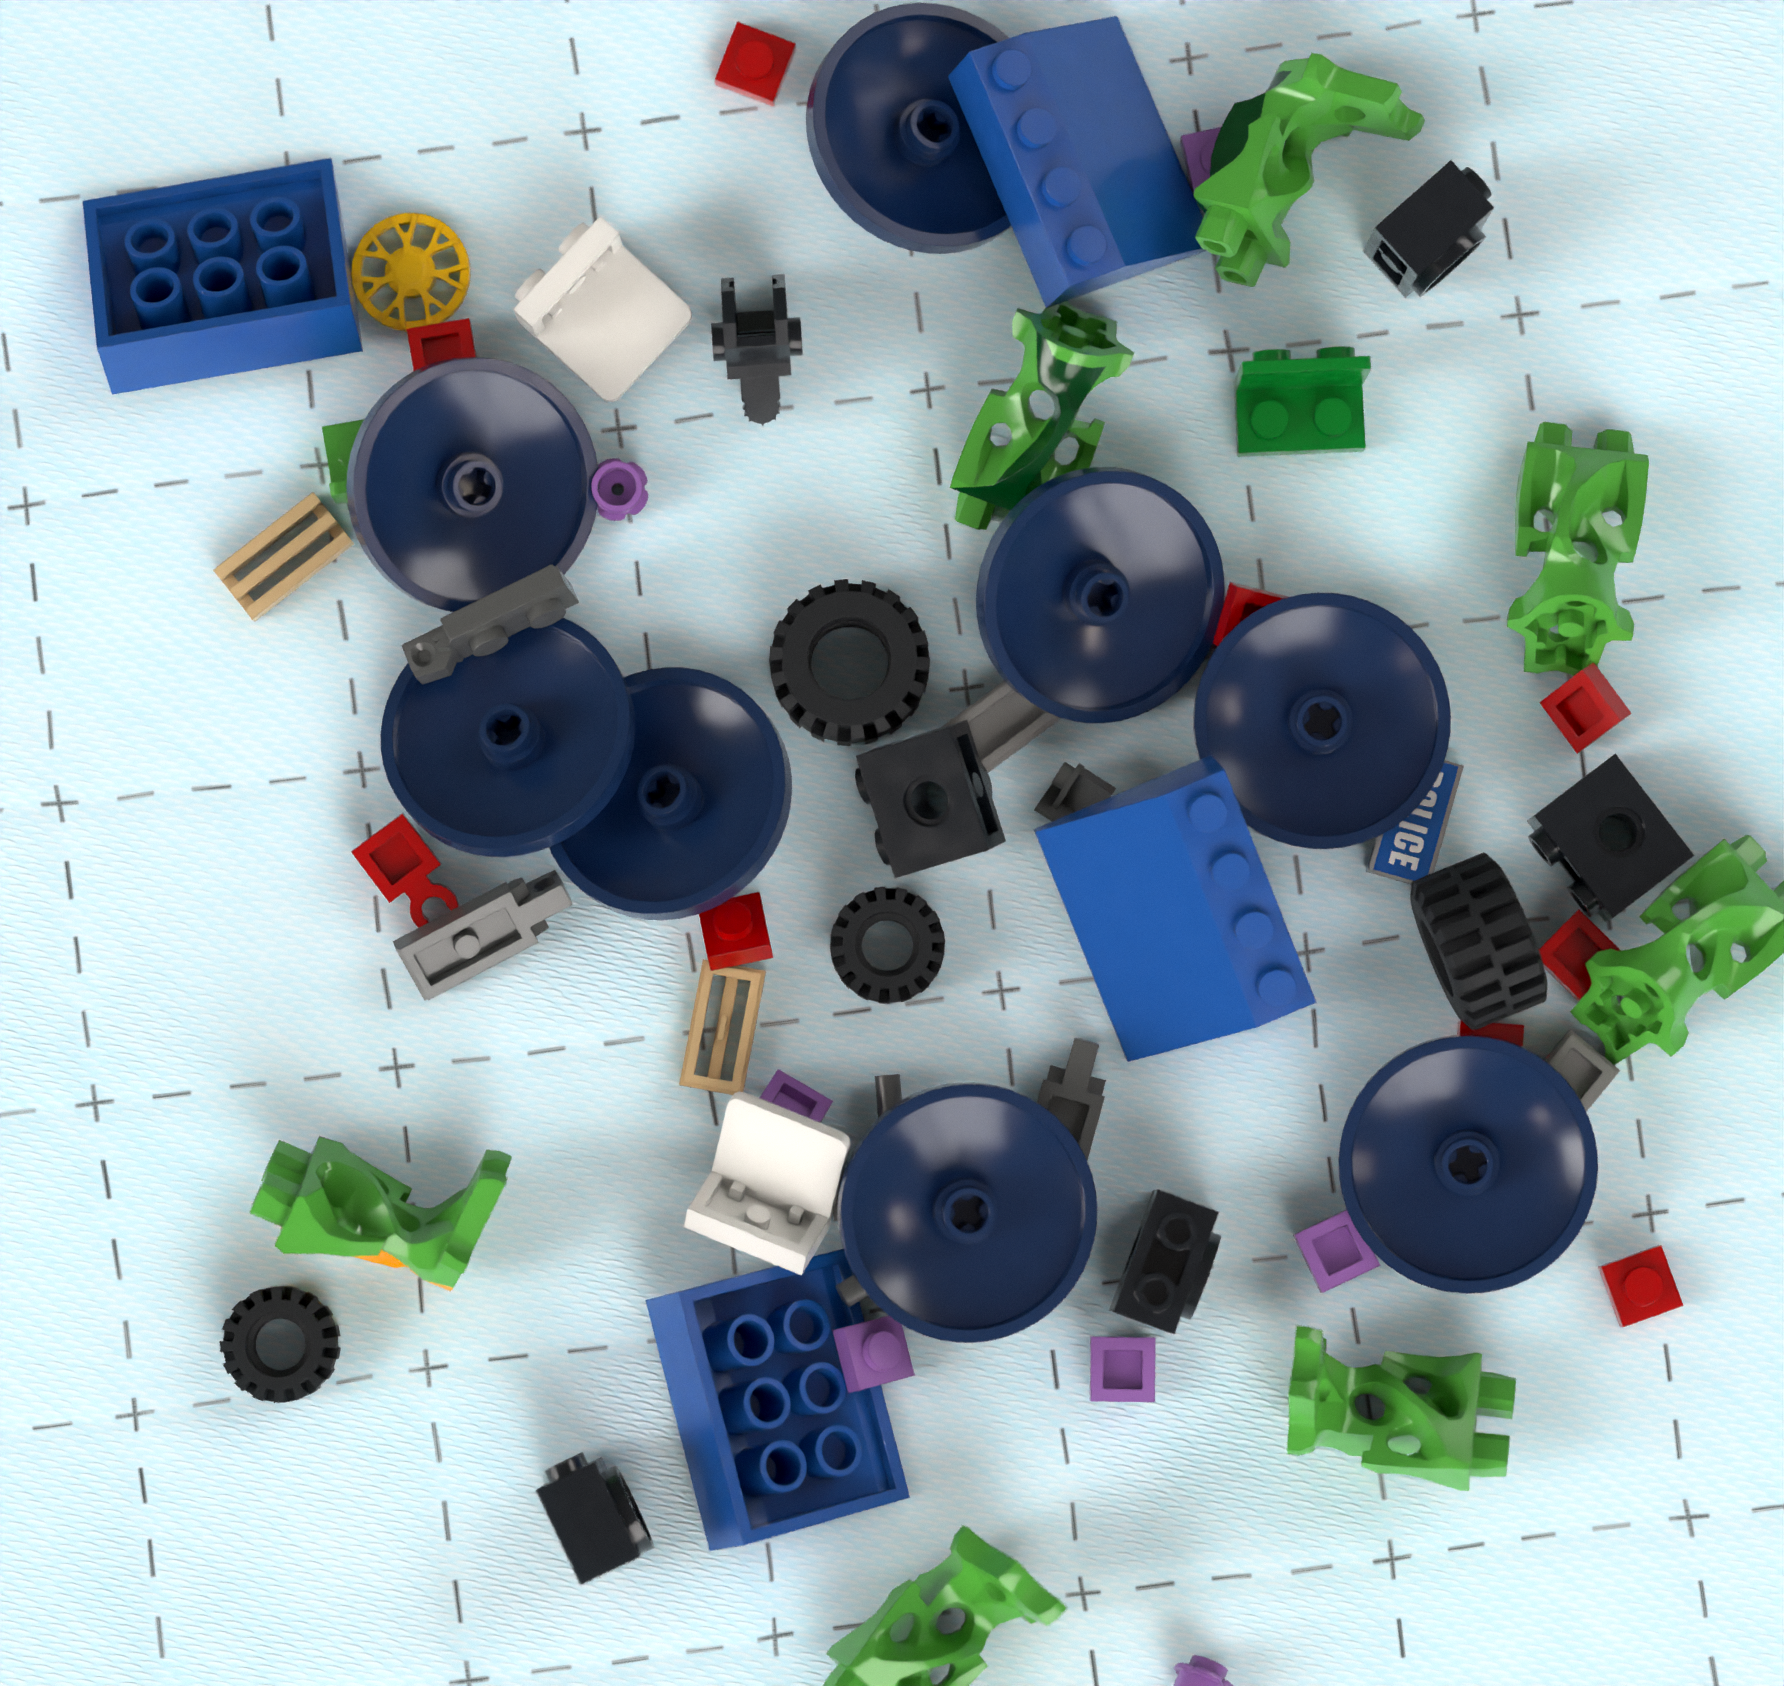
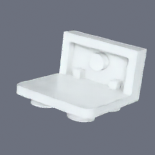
(601, 310)
(771, 1183)

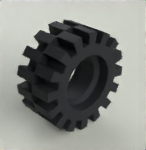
(895, 906)
(241, 1336)

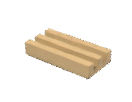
(266, 539)
(713, 1081)

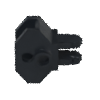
(757, 348)

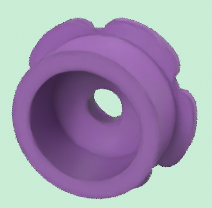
(633, 480)
(1201, 1672)

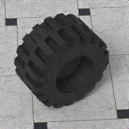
(862, 608)
(1479, 941)

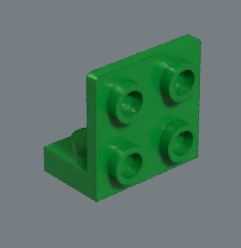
(1300, 403)

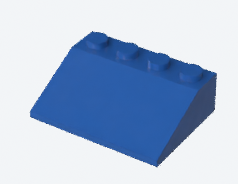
(1078, 156)
(220, 276)
(1175, 912)
(768, 1404)

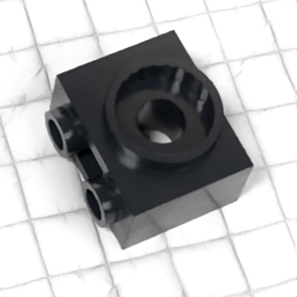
(1431, 230)
(909, 830)
(1601, 877)
(1167, 1262)
(593, 1516)

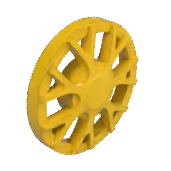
(410, 271)

